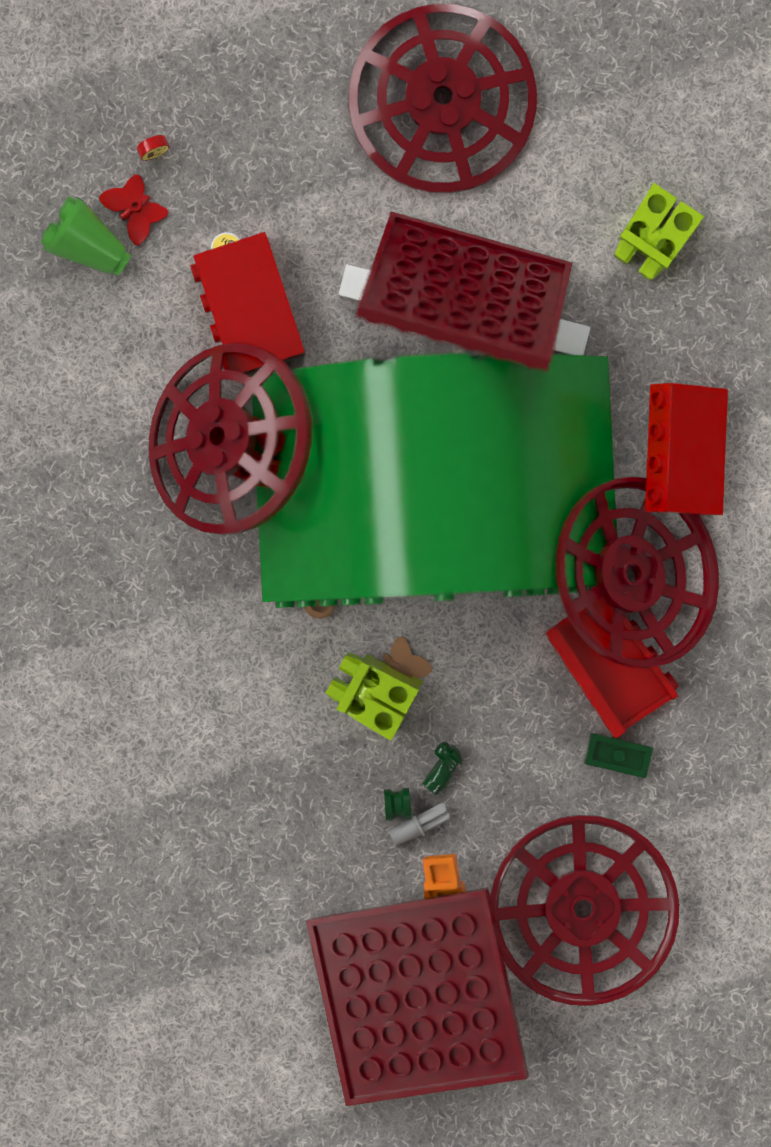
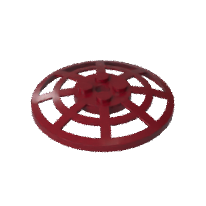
(436, 117)
(239, 439)
(648, 581)
(599, 923)

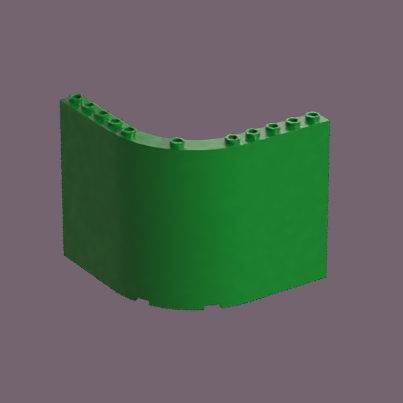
(437, 478)

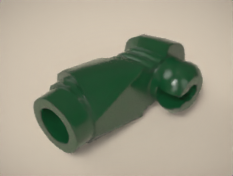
(442, 771)

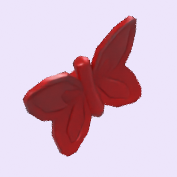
(136, 206)

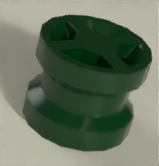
(397, 804)

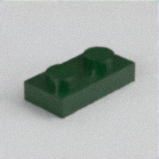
(618, 755)

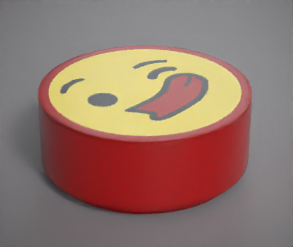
(152, 147)

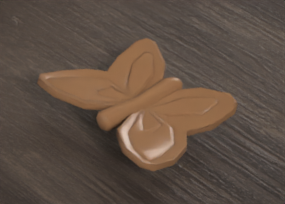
(405, 662)

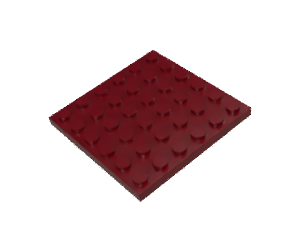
(466, 291)
(417, 997)

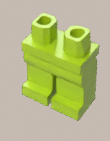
(652, 241)
(375, 695)

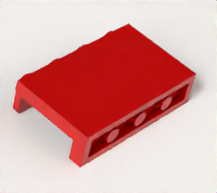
(247, 301)
(686, 449)
(614, 690)

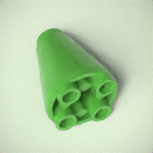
(84, 239)

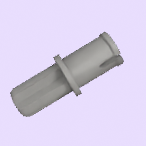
(419, 824)

